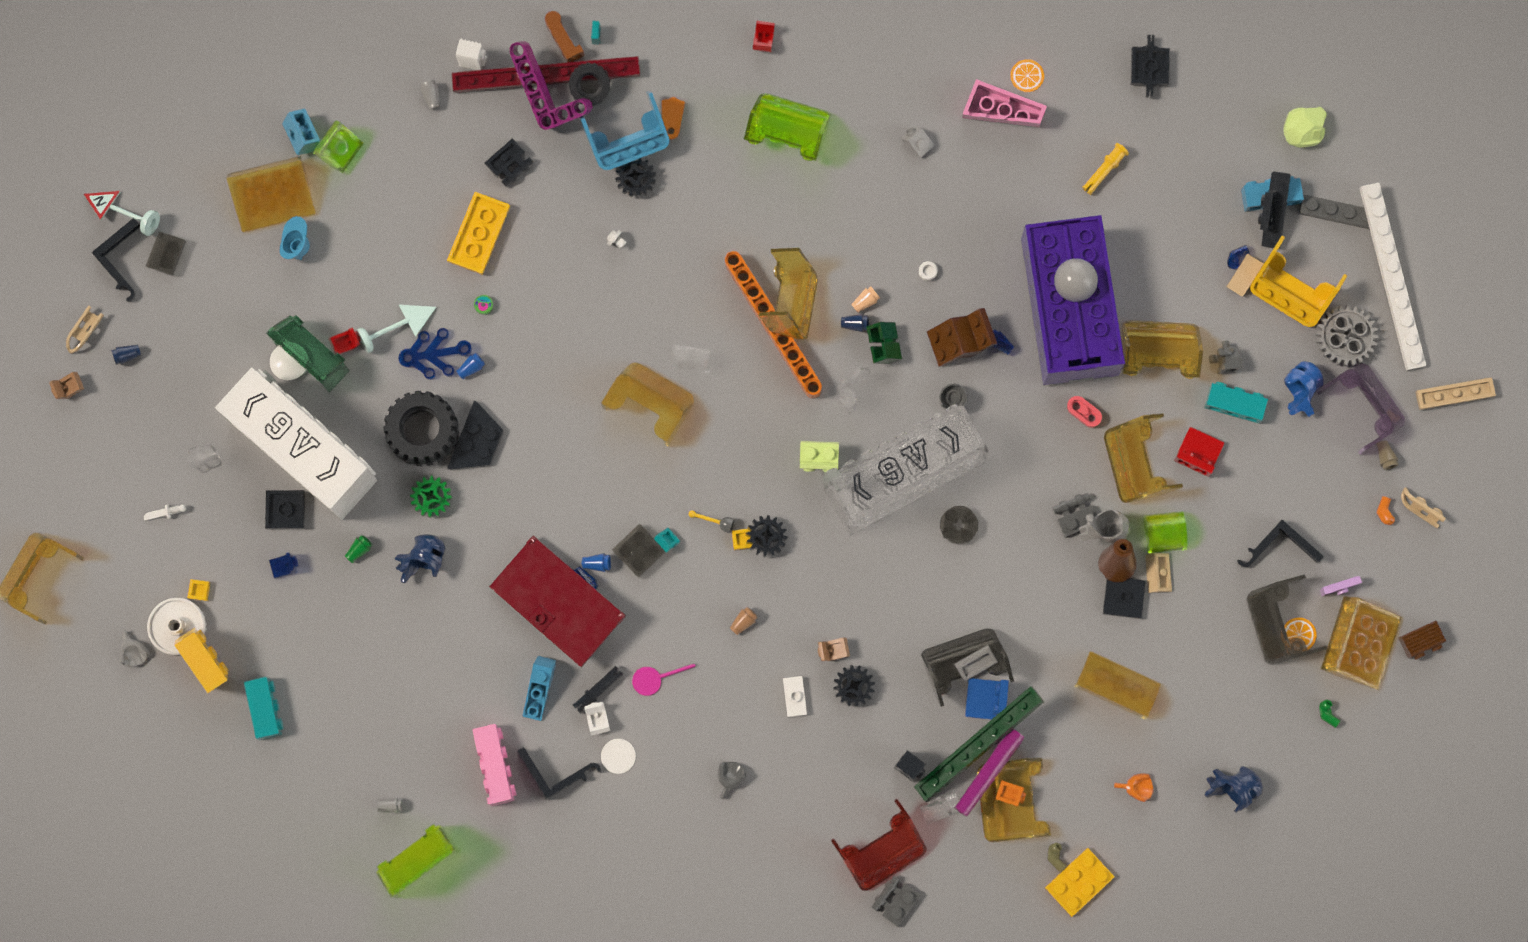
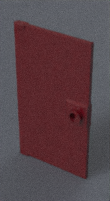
(557, 601)

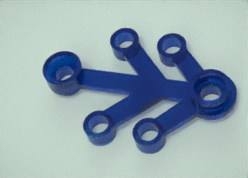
(432, 353)

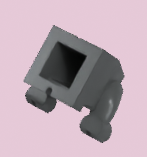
(1228, 359)

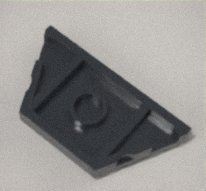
(477, 440)

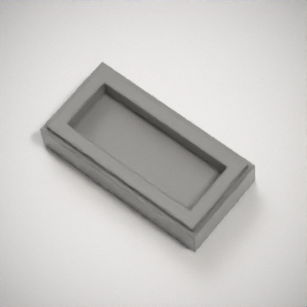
(976, 663)

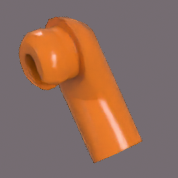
(1383, 511)

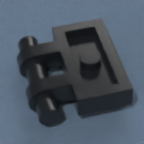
(505, 158)

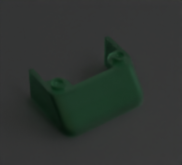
(308, 351)

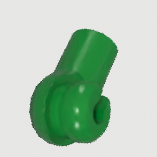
(1326, 713)

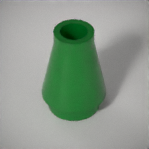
(359, 547)

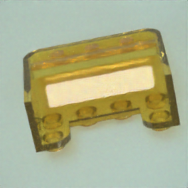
(1162, 346)
(653, 393)

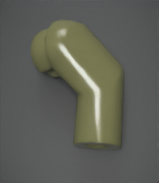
(1054, 856)

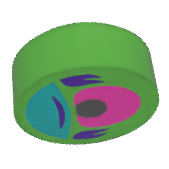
(483, 304)

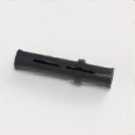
(592, 695)

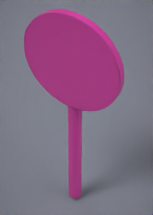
(648, 680)

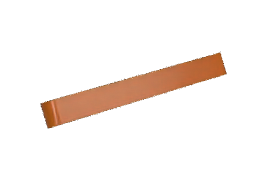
(761, 299)

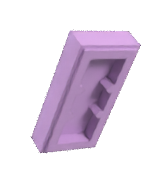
(1341, 587)

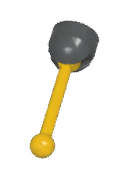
(726, 524)

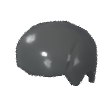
(953, 394)

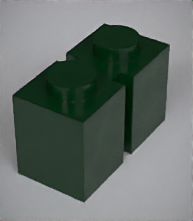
(886, 335)

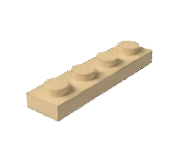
(1455, 393)

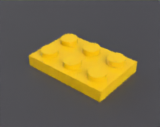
(1079, 882)

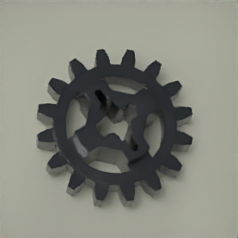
(642, 177)
(758, 535)
(849, 678)

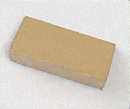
(1158, 573)

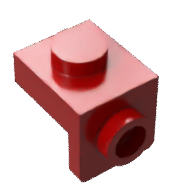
(763, 36)
(345, 341)

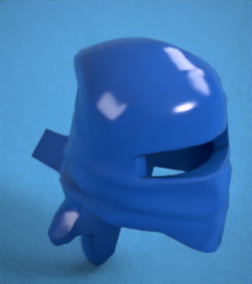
(1303, 383)

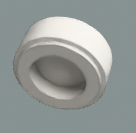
(928, 271)

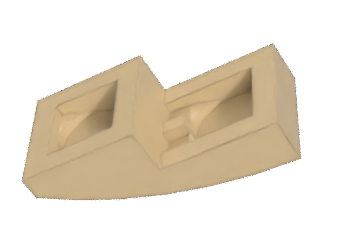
(1245, 275)

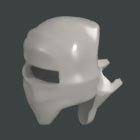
(1107, 526)

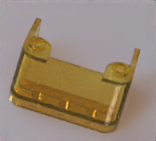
(795, 294)
(1130, 460)
(23, 566)

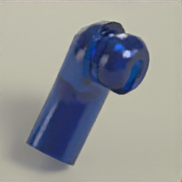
(1234, 257)

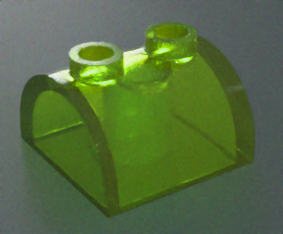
(338, 146)
(1165, 532)

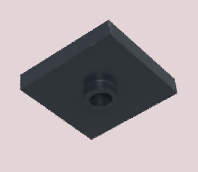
(285, 509)
(1124, 598)

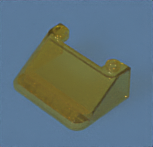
(1005, 820)

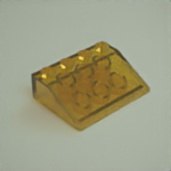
(271, 193)
(1361, 642)

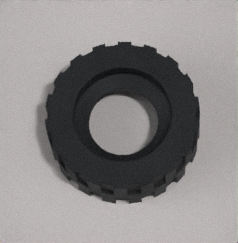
(596, 71)

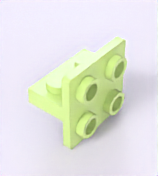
(818, 455)

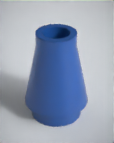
(472, 365)
(597, 562)

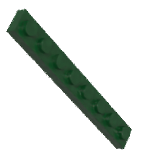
(979, 744)

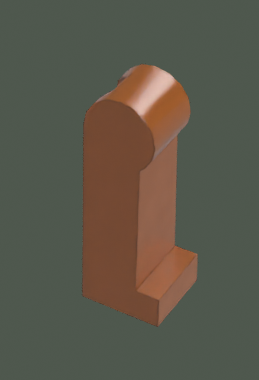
(560, 36)

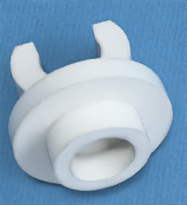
(614, 238)

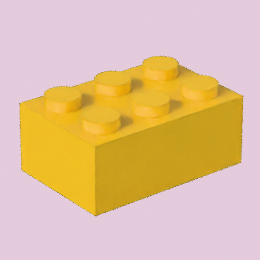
(202, 659)

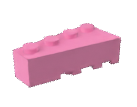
(1001, 106)
(494, 765)

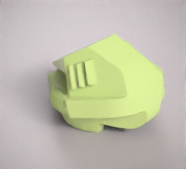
(1305, 126)

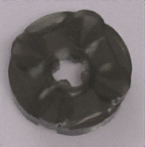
(967, 518)

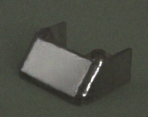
(1269, 624)
(941, 658)

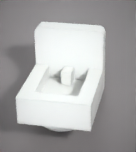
(597, 718)

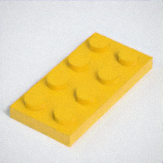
(478, 233)

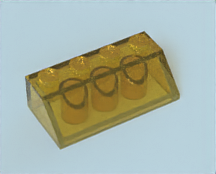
(1117, 685)

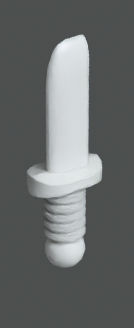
(168, 511)

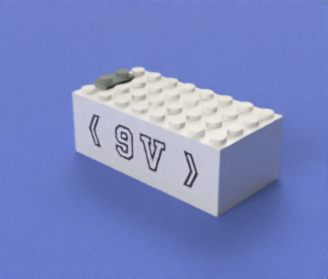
(297, 442)

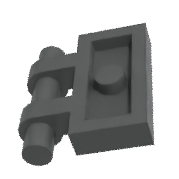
(1072, 522)
(901, 903)

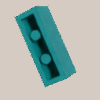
(1236, 402)
(263, 708)

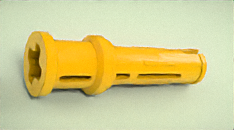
(1110, 162)

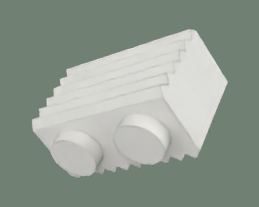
(471, 55)

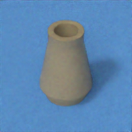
(1387, 457)

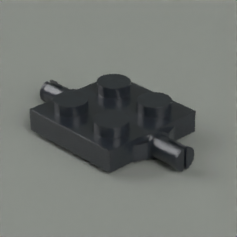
(1150, 66)

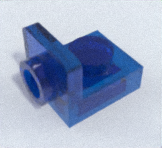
(284, 565)

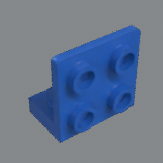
(986, 698)

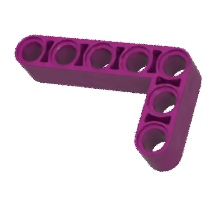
(542, 90)

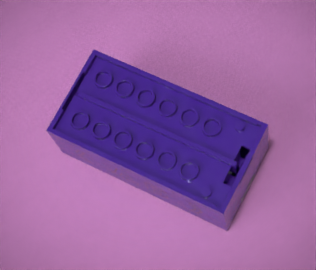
(1072, 337)

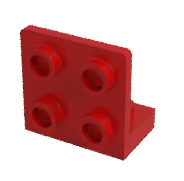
(1199, 452)

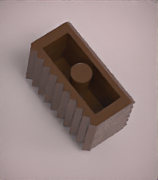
(1422, 639)

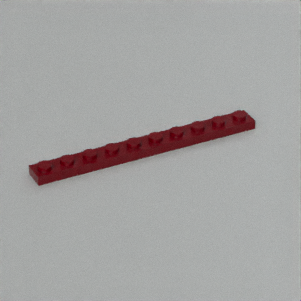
(552, 74)

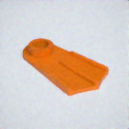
(672, 115)

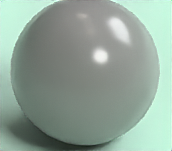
(1076, 280)

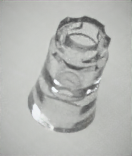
(941, 806)

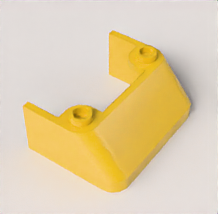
(1289, 293)

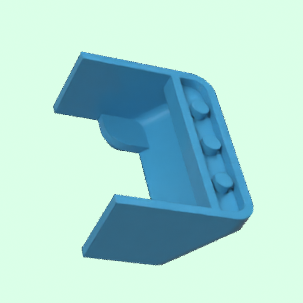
(633, 146)

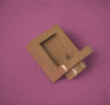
(67, 386)
(833, 649)

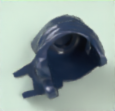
(425, 554)
(1240, 787)

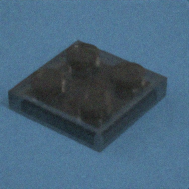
(638, 550)

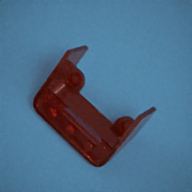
(885, 854)

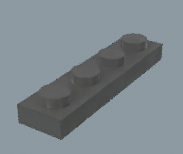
(1334, 211)

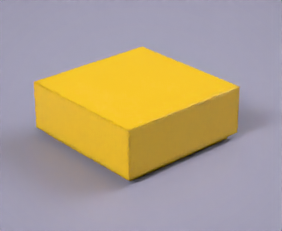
(740, 539)
(198, 590)

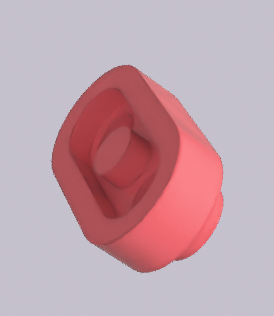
(1085, 410)

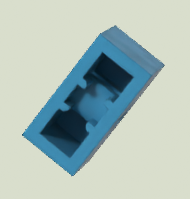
(301, 131)

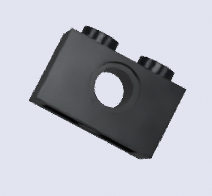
(910, 766)

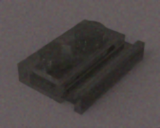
(165, 253)

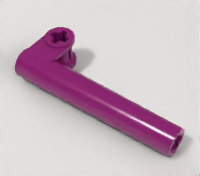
(1006, 748)

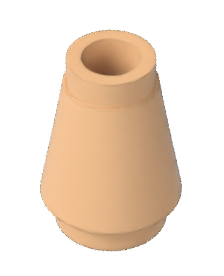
(865, 299)

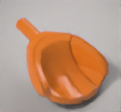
(1138, 787)

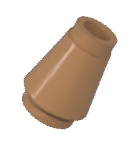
(743, 620)

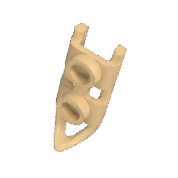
(81, 333)
(1420, 504)

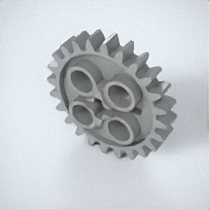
(1351, 319)

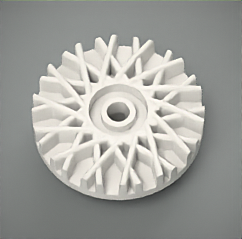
(166, 615)

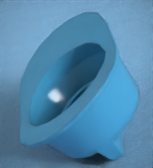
(294, 240)

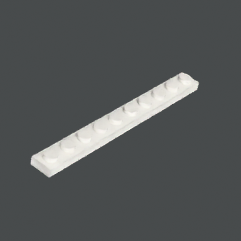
(1392, 276)

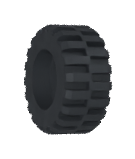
(403, 411)

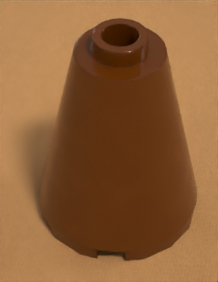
(1118, 561)

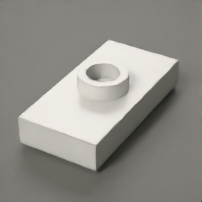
(794, 696)

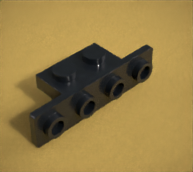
(1274, 209)

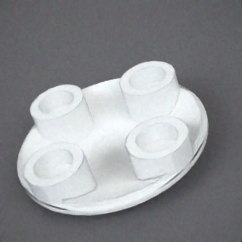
(285, 366)

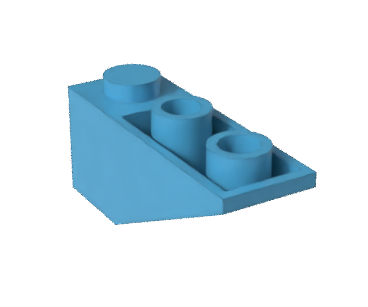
(539, 687)

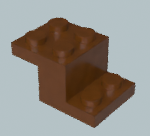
(961, 337)

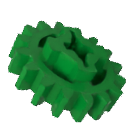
(427, 505)

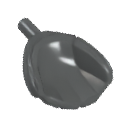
(730, 776)

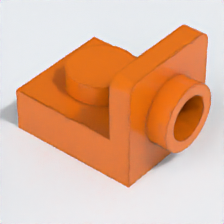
(1010, 793)

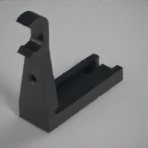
(110, 244)
(1291, 534)
(558, 787)

